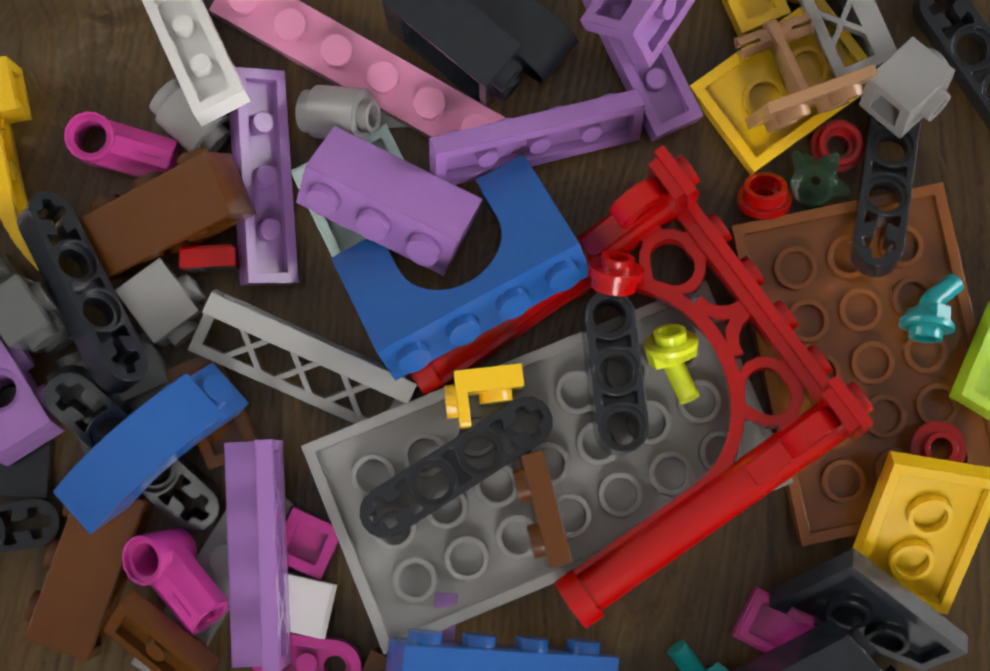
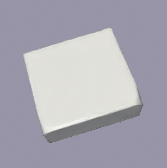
(310, 604)

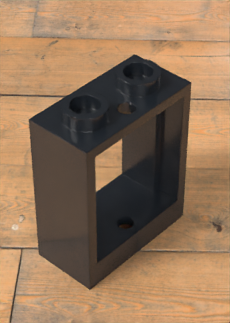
(459, 45)

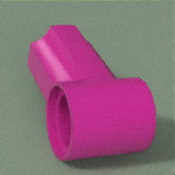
(125, 149)
(171, 567)

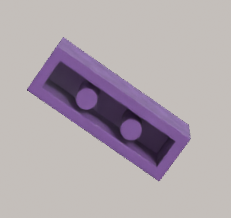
(388, 200)

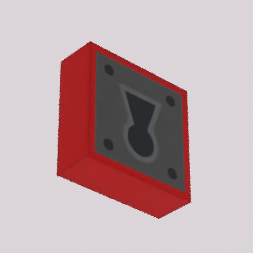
(209, 259)

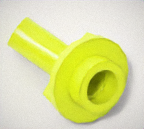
(668, 350)

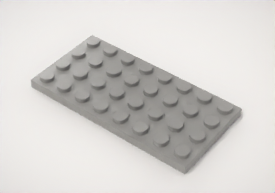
(481, 538)

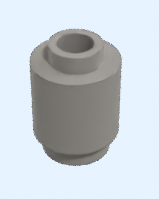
(338, 106)
(178, 120)

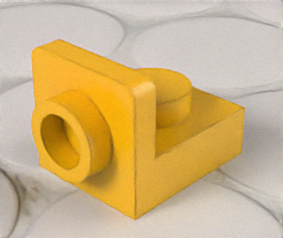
(490, 383)

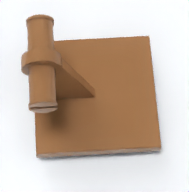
(800, 96)

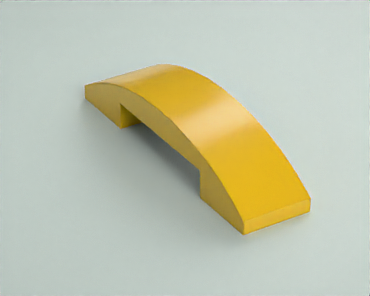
(13, 109)

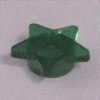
(826, 169)

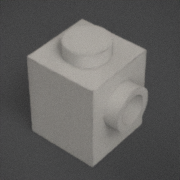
(908, 87)
(164, 303)

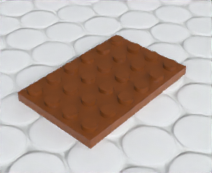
(858, 332)

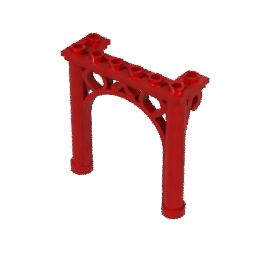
(729, 486)

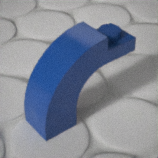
(147, 444)

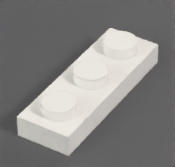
(197, 57)

